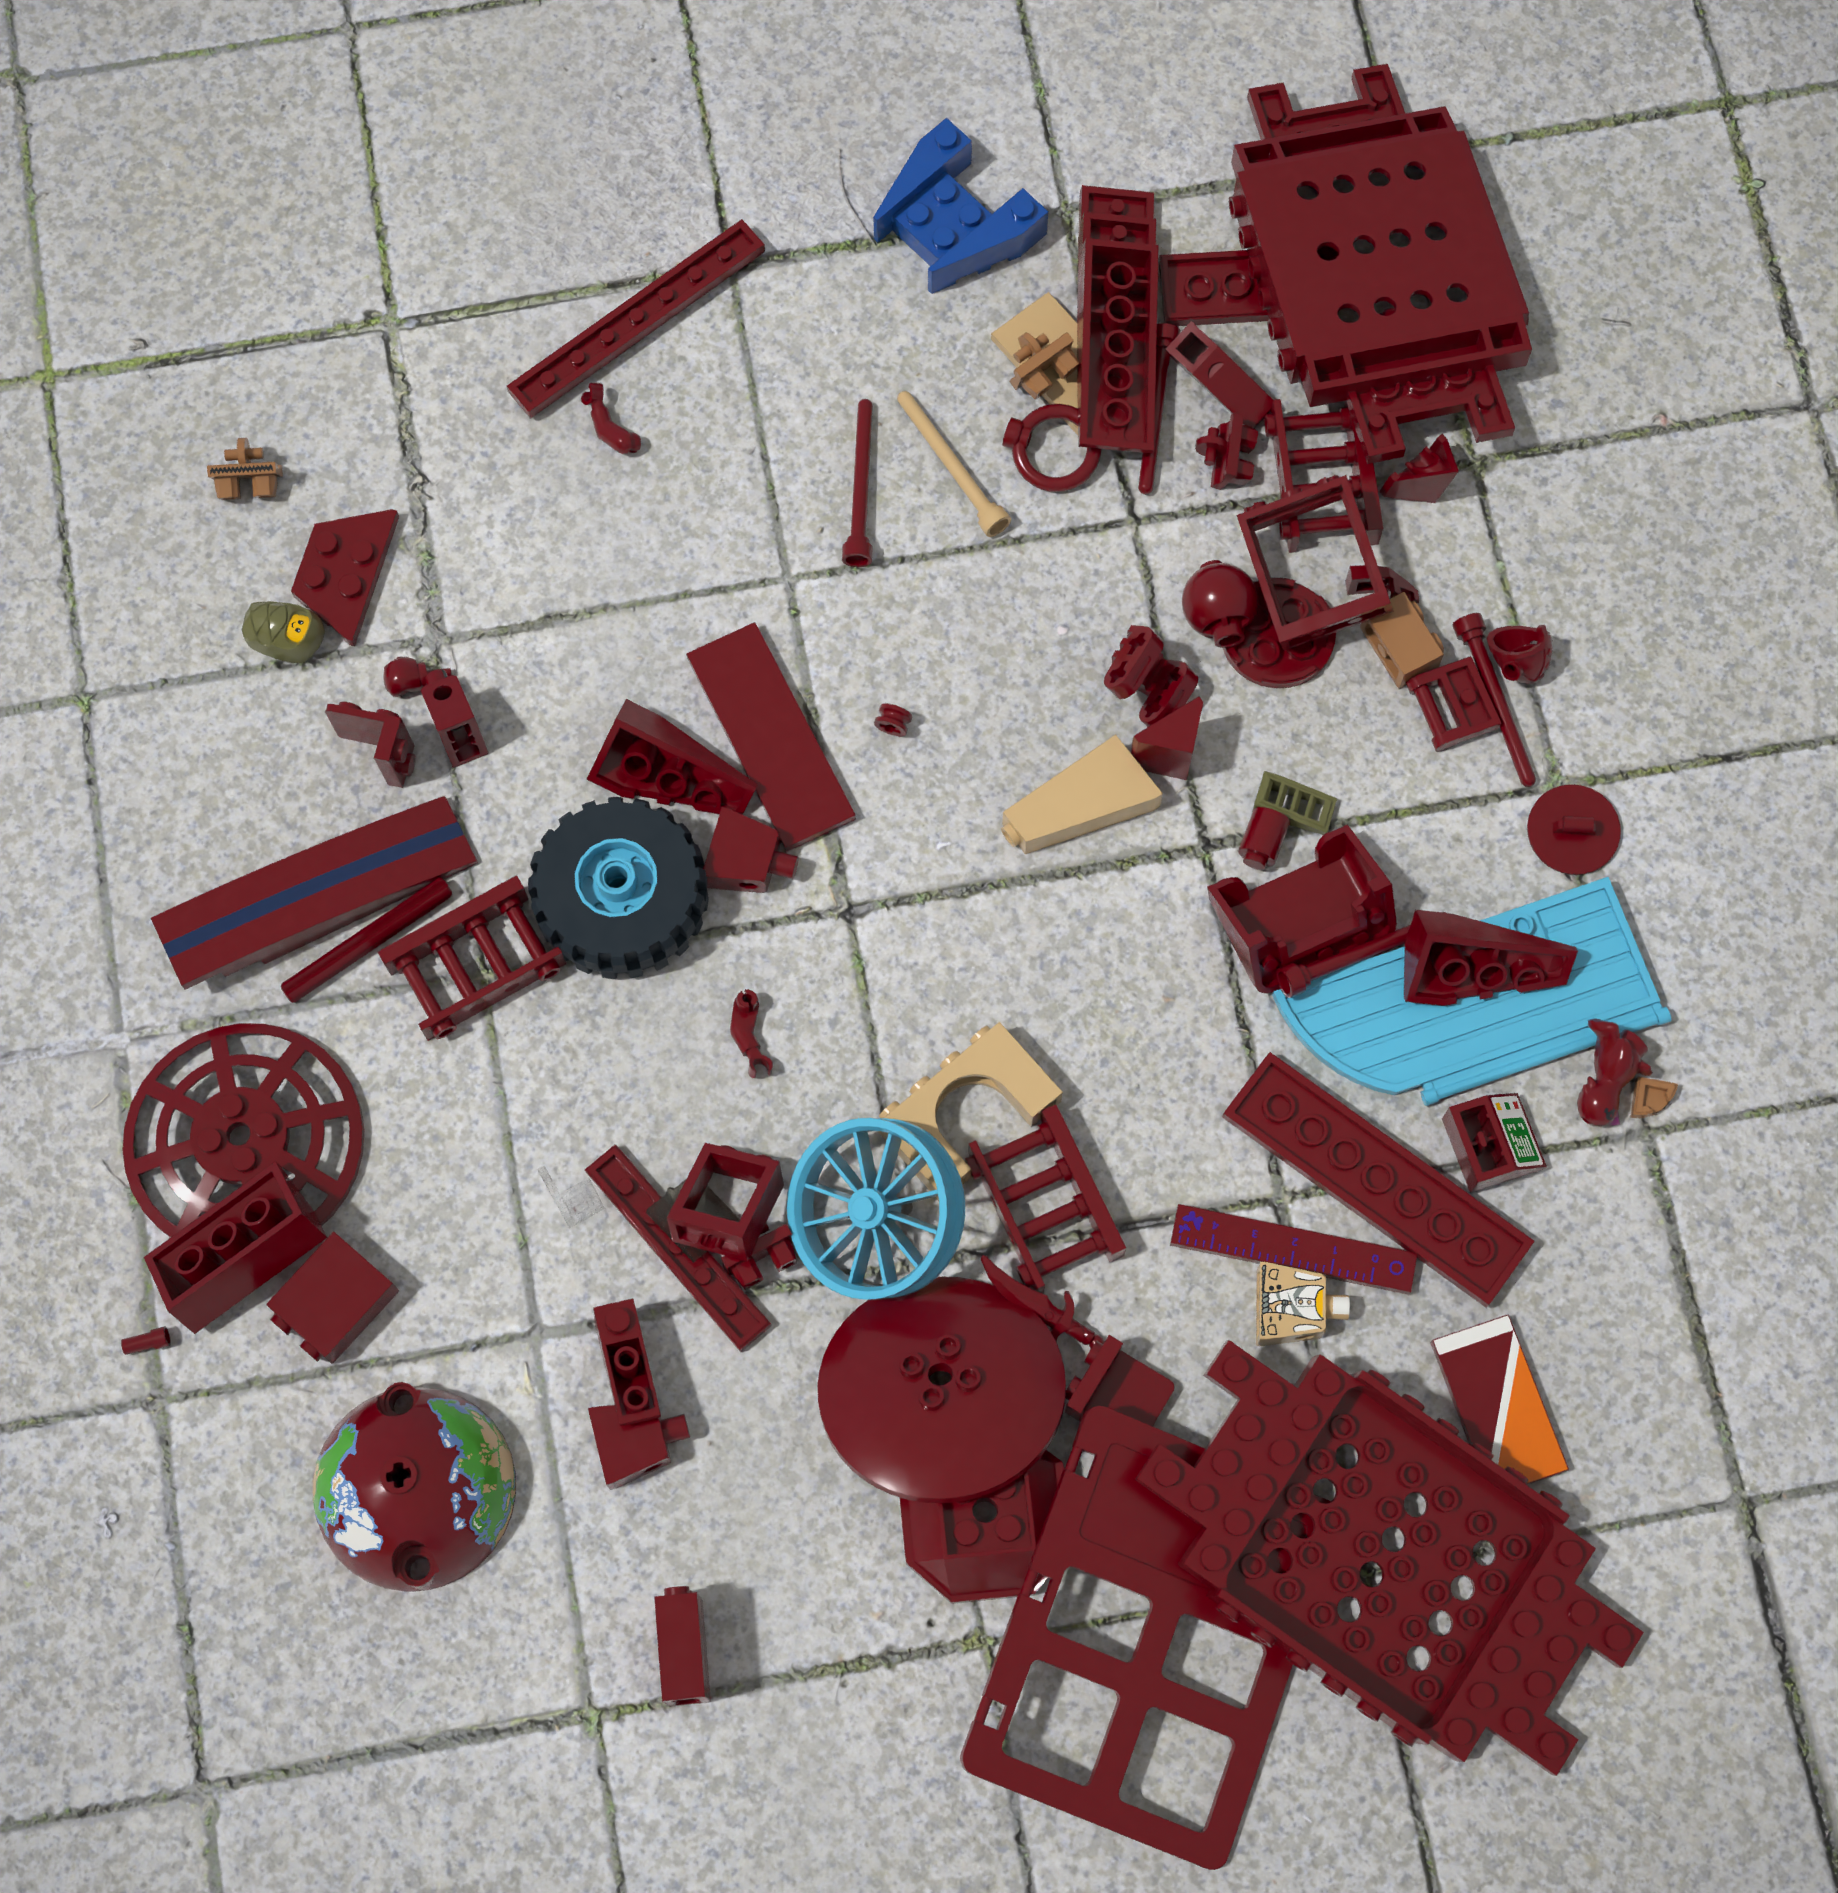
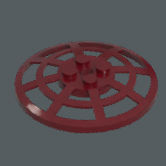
(247, 1108)

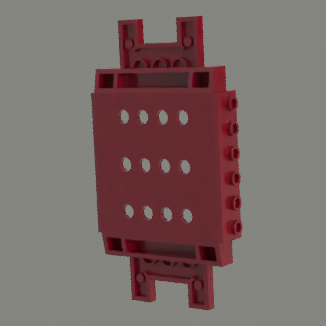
(1400, 363)
(1505, 1641)

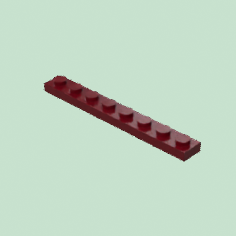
(635, 318)

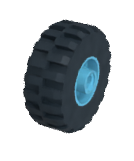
(618, 887)

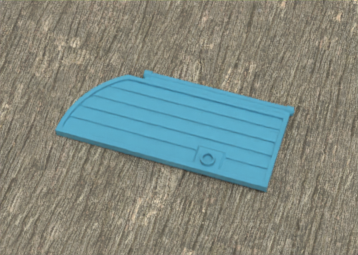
(1380, 1041)

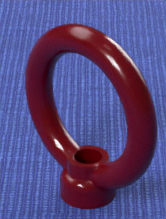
(1018, 438)

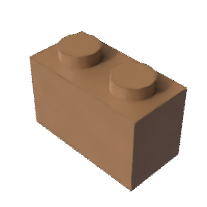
(1404, 641)

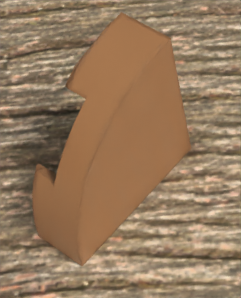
(1651, 1096)

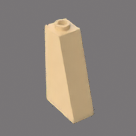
(1083, 798)

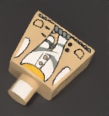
(1294, 1305)

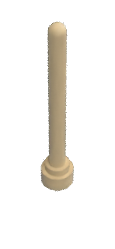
(992, 518)

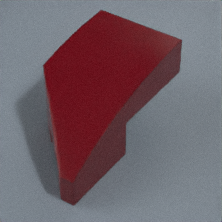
(1359, 583)

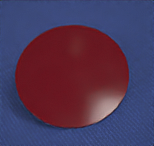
(1573, 829)

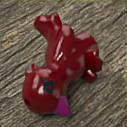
(1616, 1064)

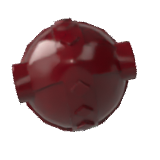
(1517, 655)

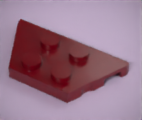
(343, 569)

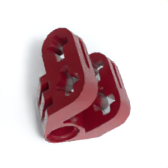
(1143, 668)

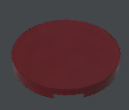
(1261, 654)

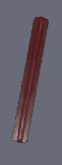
(366, 940)

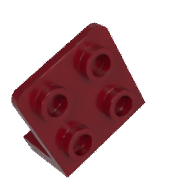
(384, 729)
(1118, 1384)

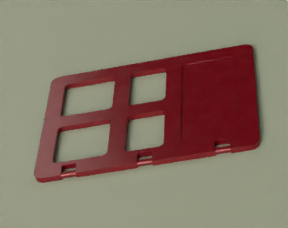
(1133, 1541)

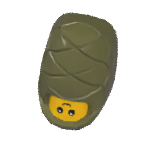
(283, 631)

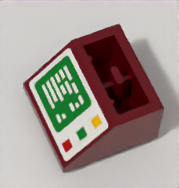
(1492, 1140)

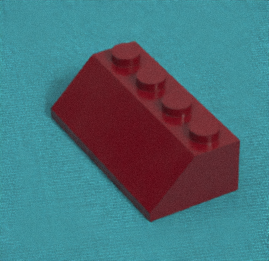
(234, 1248)

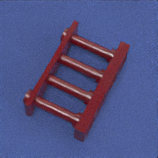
(1362, 482)
(473, 920)
(1067, 1168)

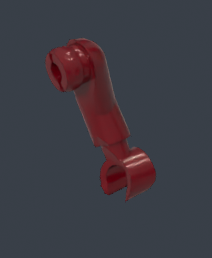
(605, 428)
(742, 1030)

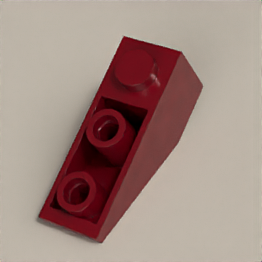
(1219, 375)
(626, 1362)

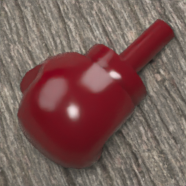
(405, 676)

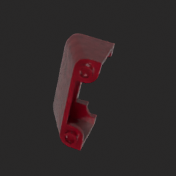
(1307, 912)

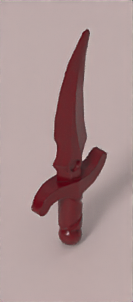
(1023, 1296)

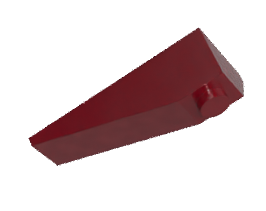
(661, 762)
(1466, 957)

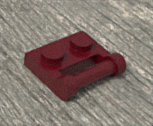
(1464, 697)

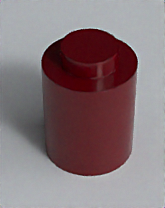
(1263, 838)

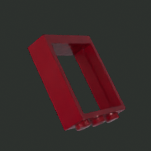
(1332, 620)

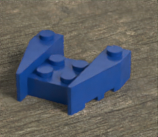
(946, 221)

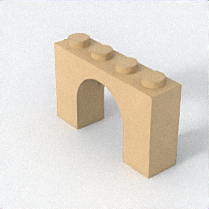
(990, 1061)

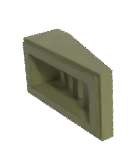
(1298, 791)

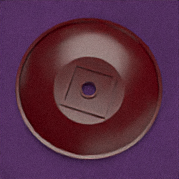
(950, 1437)

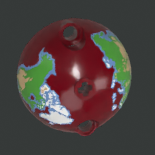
(451, 1503)

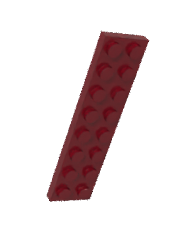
(1378, 1179)

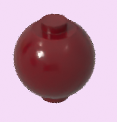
(1220, 602)

